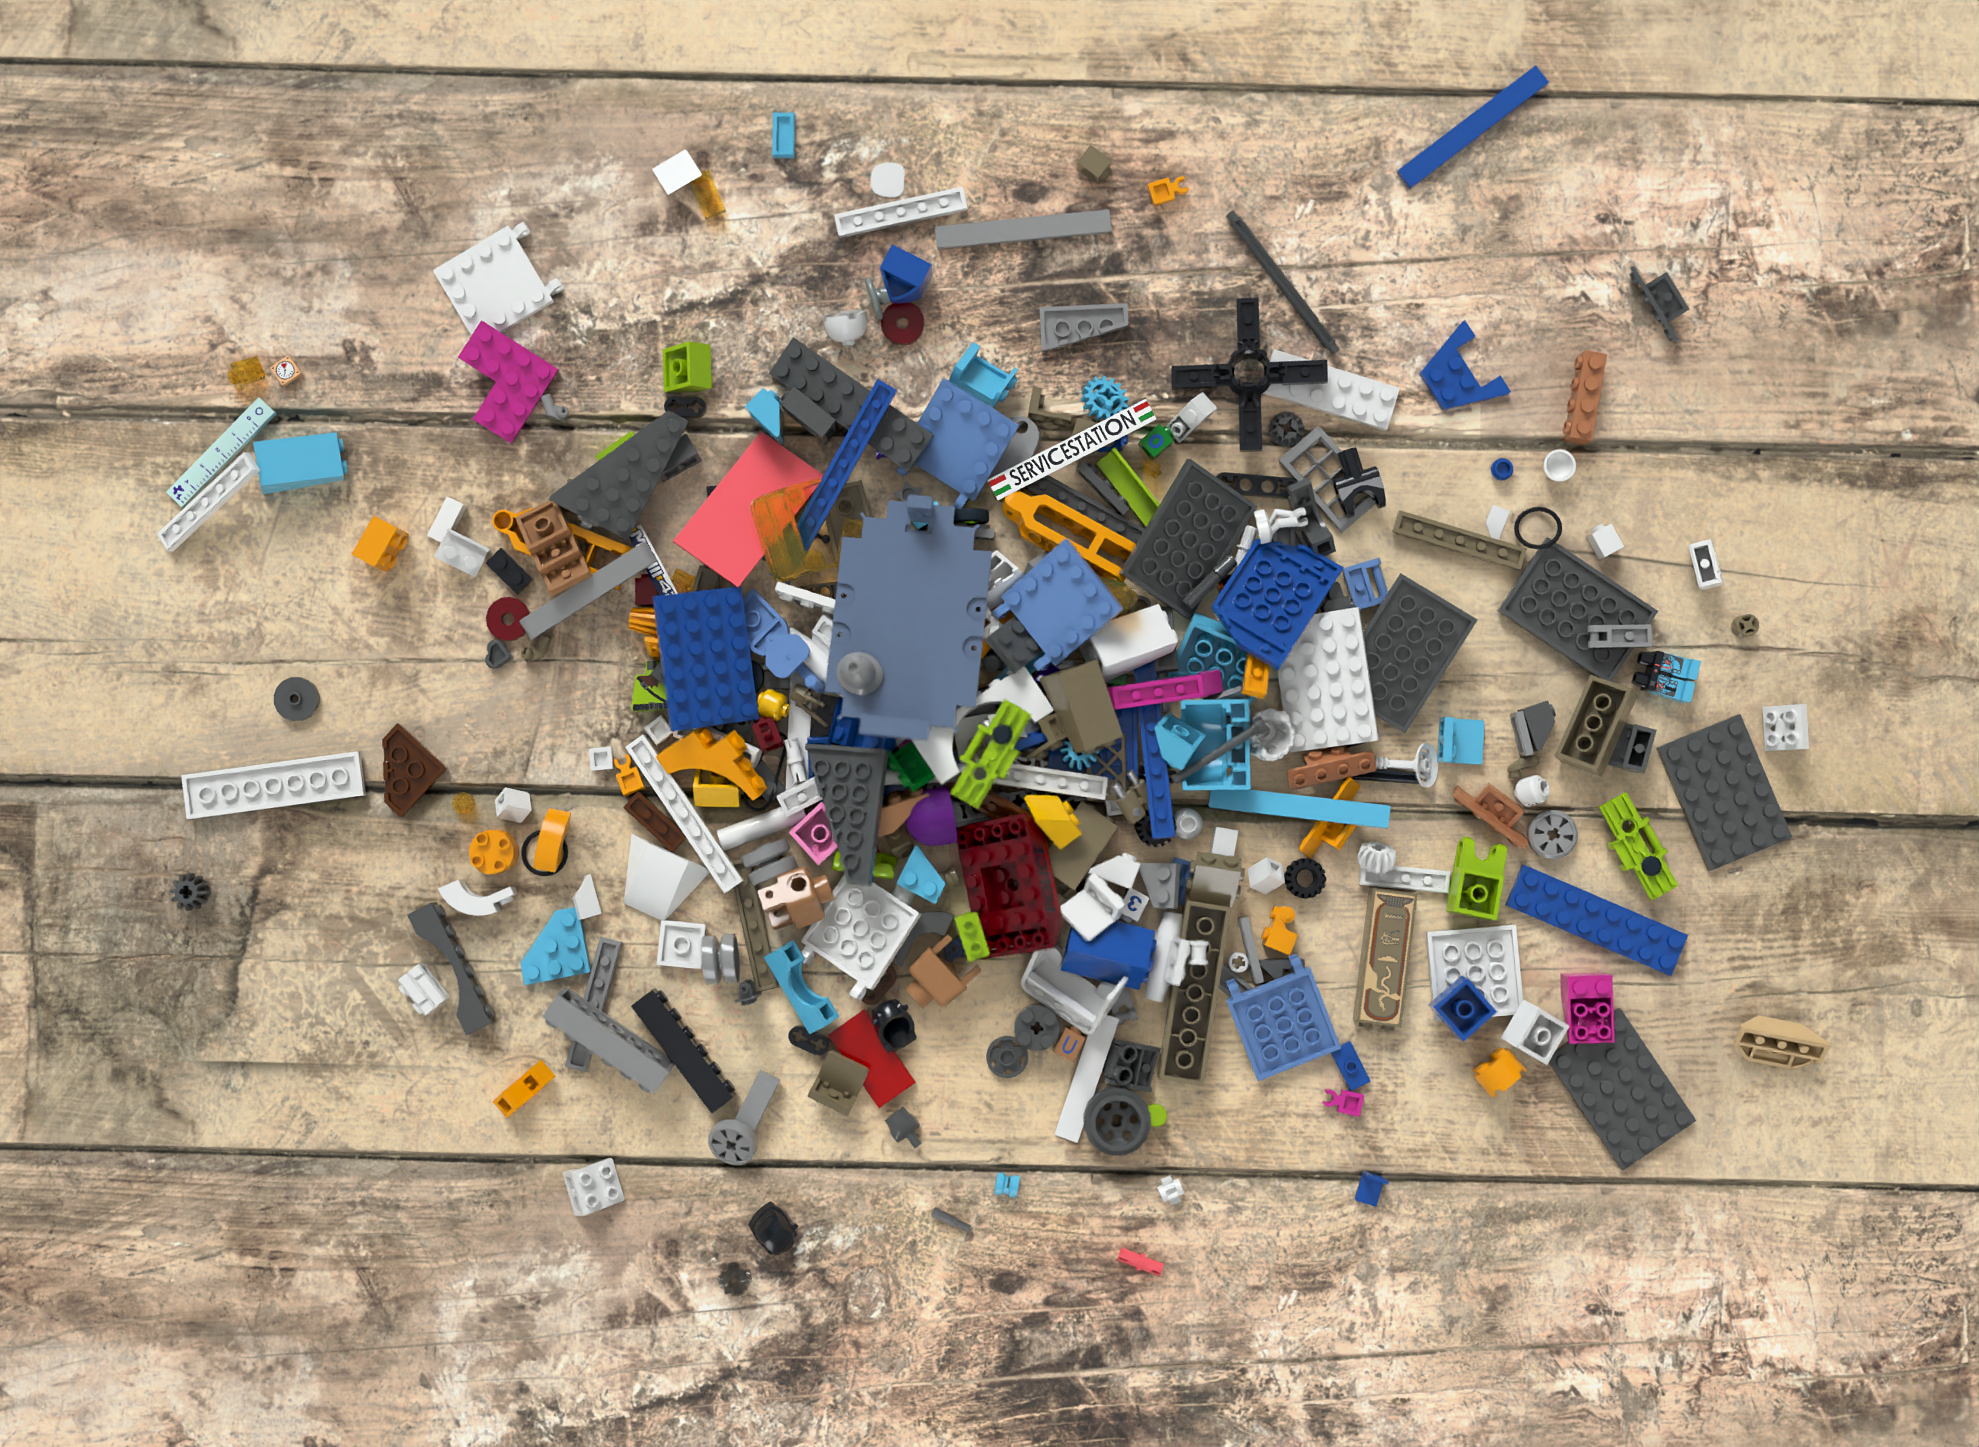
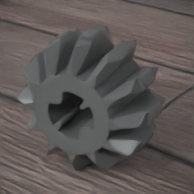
(186, 899)

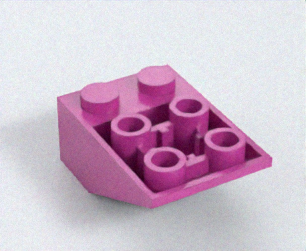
(1588, 1007)

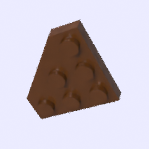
(407, 769)

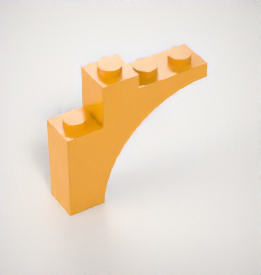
(723, 757)

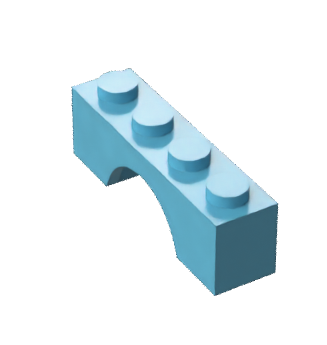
(811, 1008)

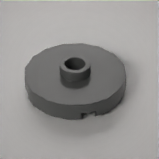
(307, 699)

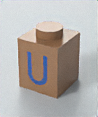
(1069, 1043)

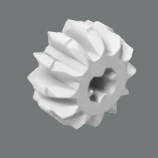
(1376, 857)

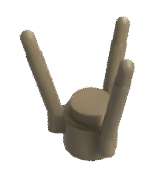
(803, 695)

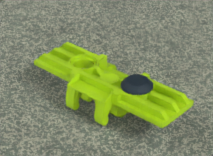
(998, 756)
(1632, 850)

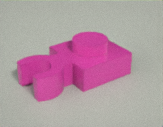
(1347, 1102)

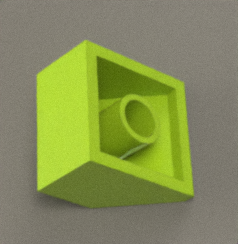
(687, 368)

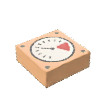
(286, 371)

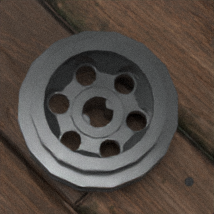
(1138, 1130)

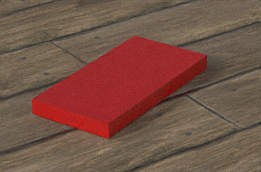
(860, 1043)

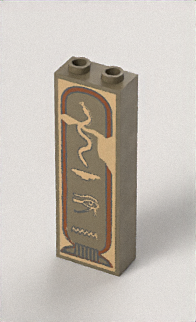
(1384, 958)

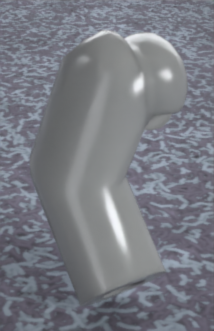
(552, 410)

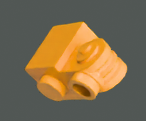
(1276, 935)

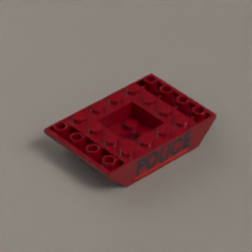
(990, 859)

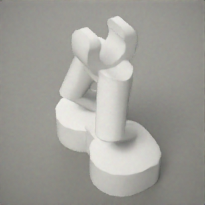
(1288, 519)

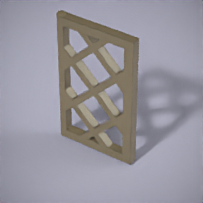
(1122, 778)

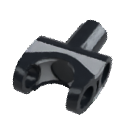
(1357, 481)

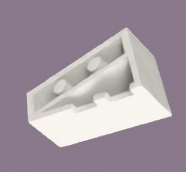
(1002, 577)

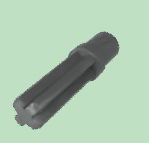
(1209, 582)

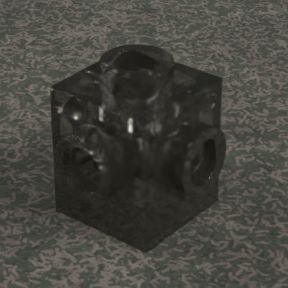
(738, 1271)

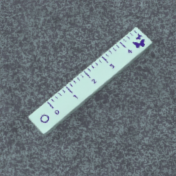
(221, 452)

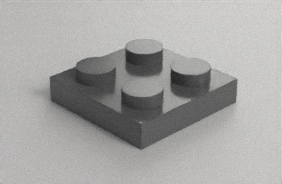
(1013, 644)

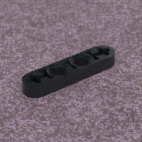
(1256, 481)

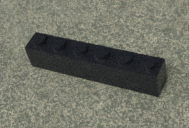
(684, 1050)

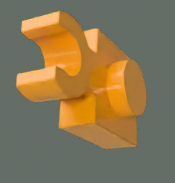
(1163, 191)
(629, 778)

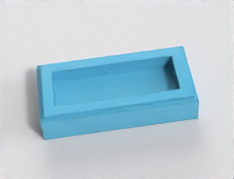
(783, 135)

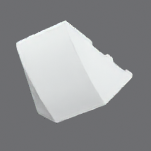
(659, 878)

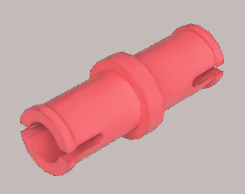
(1140, 1261)

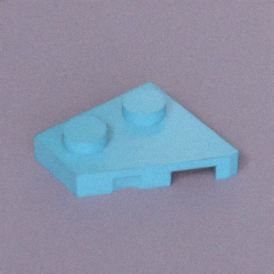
(921, 877)

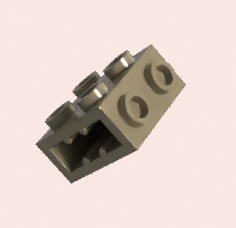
(1215, 879)

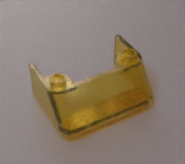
(781, 535)

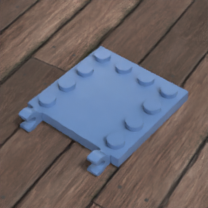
(965, 440)
(1060, 604)
(1282, 1021)

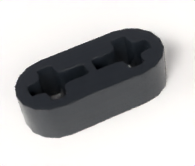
(686, 401)
(806, 1045)

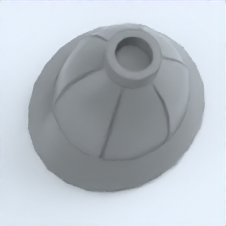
(859, 673)

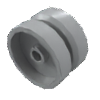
(768, 859)
(720, 959)

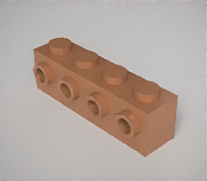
(1584, 398)

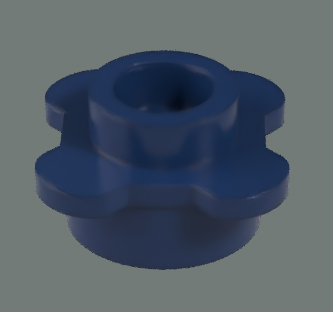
(951, 955)

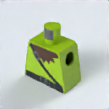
(648, 693)

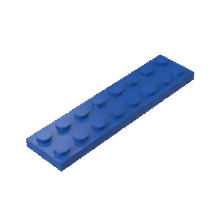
(1596, 920)

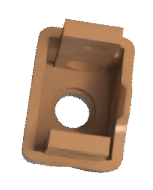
(797, 898)
(937, 977)

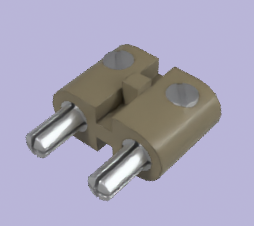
(1135, 800)

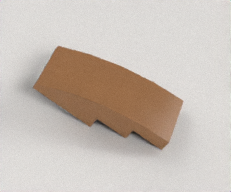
(553, 547)

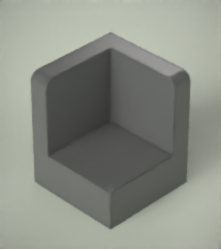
(774, 682)

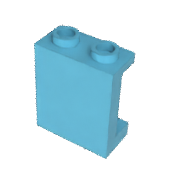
(982, 377)

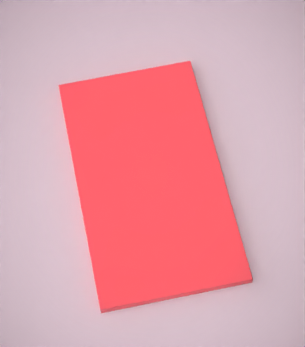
(723, 527)

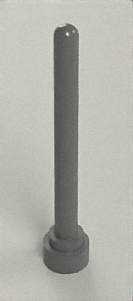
(1256, 728)

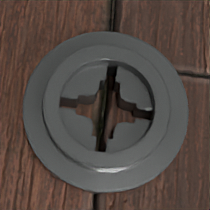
(1276, 432)

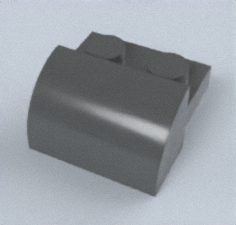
(1633, 748)

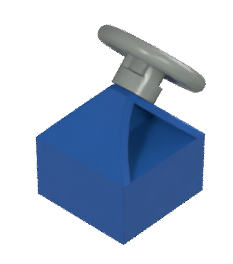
(903, 278)

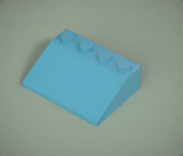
(1208, 648)

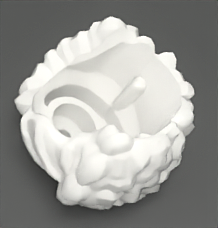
(1276, 741)

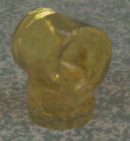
(682, 579)

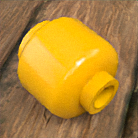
(773, 705)

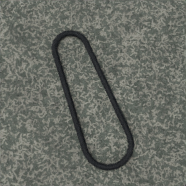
(775, 781)

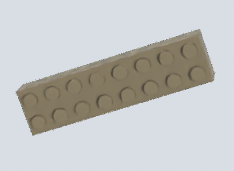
(1194, 1002)

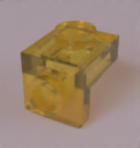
(245, 372)

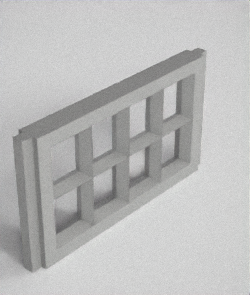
(1302, 448)

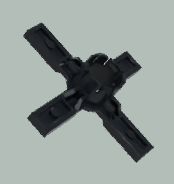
(1249, 393)

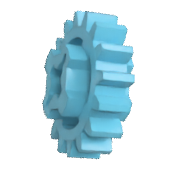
(1104, 398)

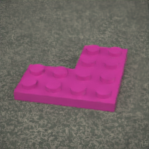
(518, 376)

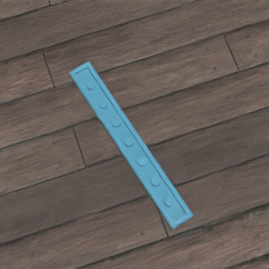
(1301, 807)

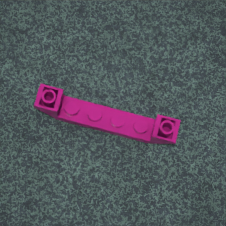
(1166, 690)

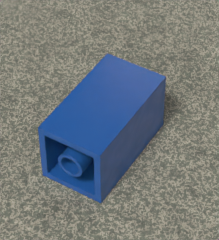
(1112, 954)

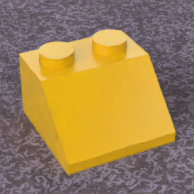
(715, 790)
(1054, 818)

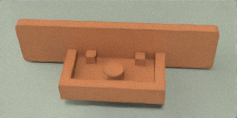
(1330, 765)
(1496, 810)

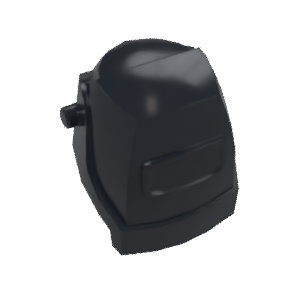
(893, 1025)
(773, 1229)

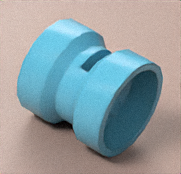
(1001, 1185)

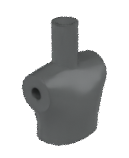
(903, 1125)

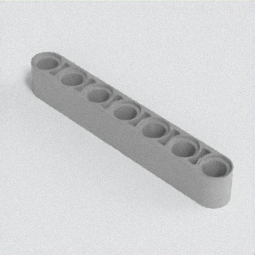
(588, 590)

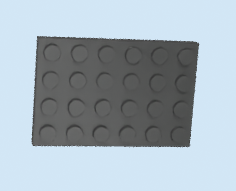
(1187, 536)
(1562, 597)
(1410, 648)
(1724, 792)
(1622, 1093)

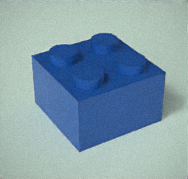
(1462, 1008)

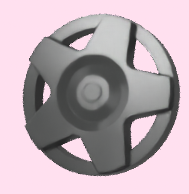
(1006, 1057)

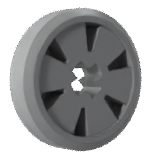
(1548, 821)
(744, 1143)

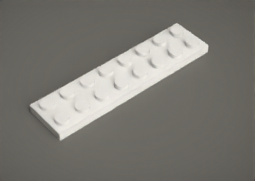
(273, 785)

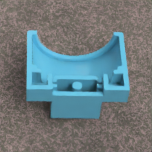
(1210, 719)

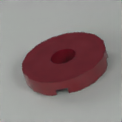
(911, 332)
(495, 617)

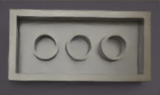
(1596, 725)

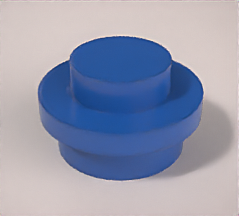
(1502, 469)

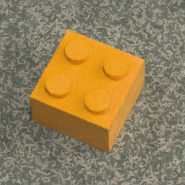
(380, 544)

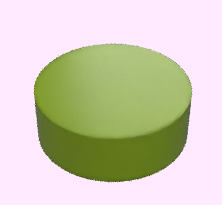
(1158, 1114)

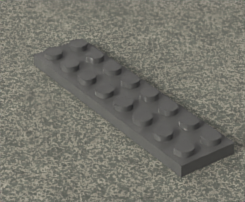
(843, 397)

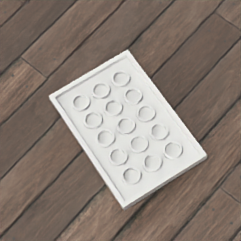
(1329, 684)

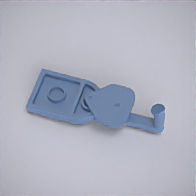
(772, 639)

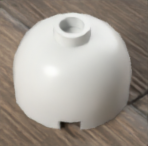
(846, 326)

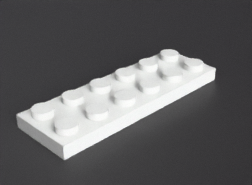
(1344, 395)

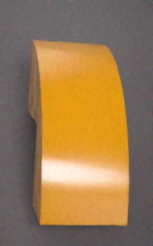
(550, 840)
(524, 1089)

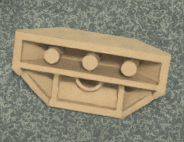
(1780, 1043)

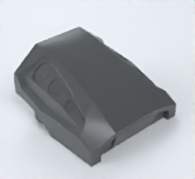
(1130, 1065)

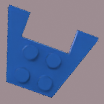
(1452, 380)

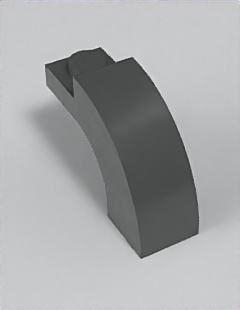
(928, 922)

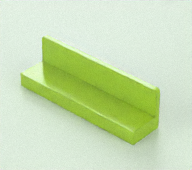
(1128, 485)

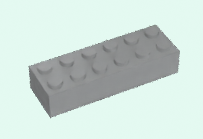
(608, 1040)

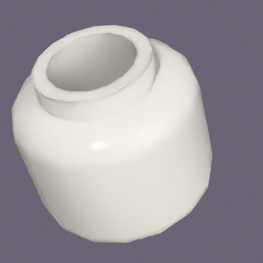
(1532, 790)

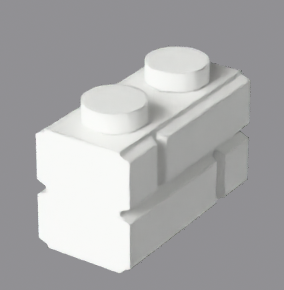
(1706, 564)
(423, 989)

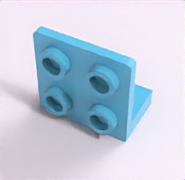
(1460, 741)

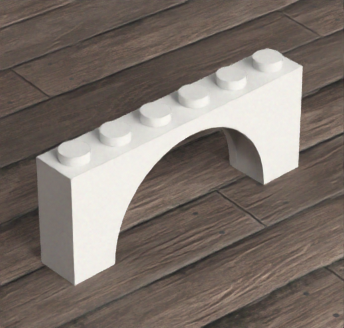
(1016, 688)

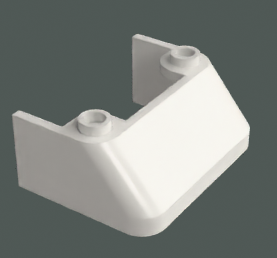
(1067, 992)

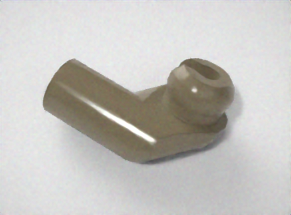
(1524, 762)

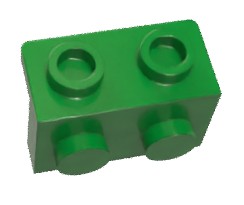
(911, 766)

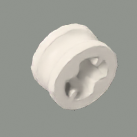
(1240, 968)

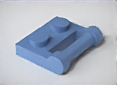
(1360, 586)

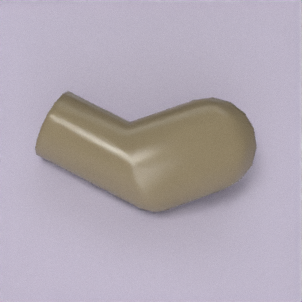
(536, 652)

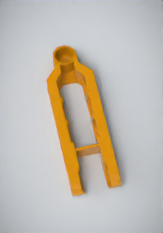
(1023, 509)
(506, 523)

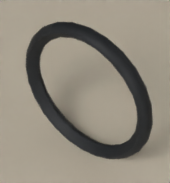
(1533, 546)
(530, 868)

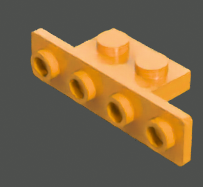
(1330, 832)

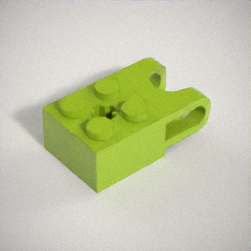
(1476, 875)

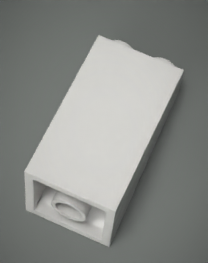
(1130, 642)

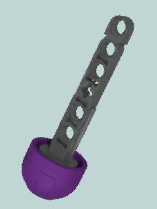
(937, 816)

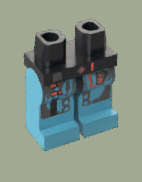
(1658, 675)

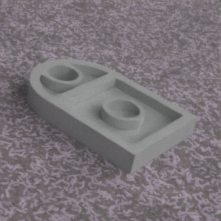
(1020, 447)

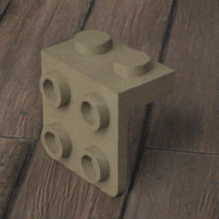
(838, 1082)

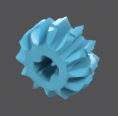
(1071, 755)

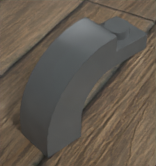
(1315, 532)

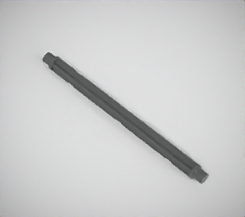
(1282, 282)

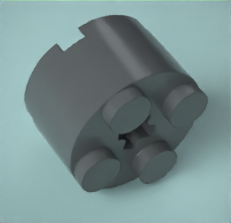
(1044, 1037)

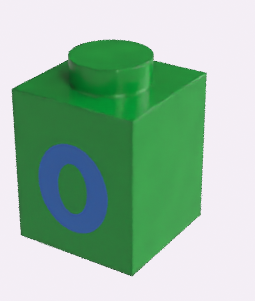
(1156, 441)

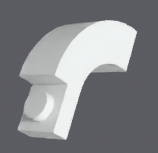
(467, 902)

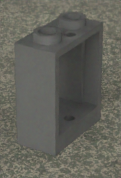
(809, 415)

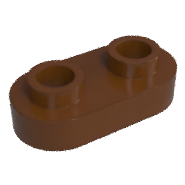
(881, 988)

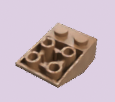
(897, 809)

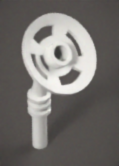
(1423, 765)

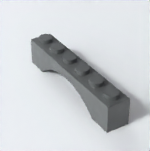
(473, 1010)

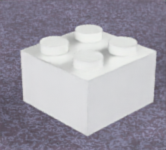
(1535, 1032)

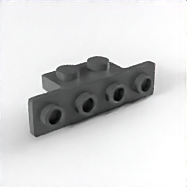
(1664, 298)

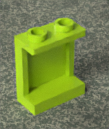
(972, 935)

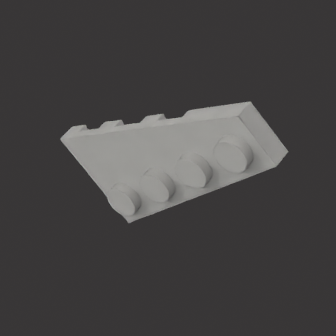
(1077, 323)

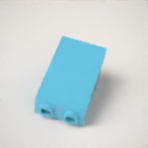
(299, 462)

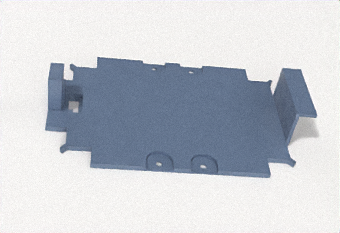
(915, 614)

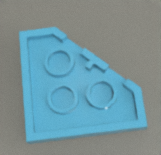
(558, 950)

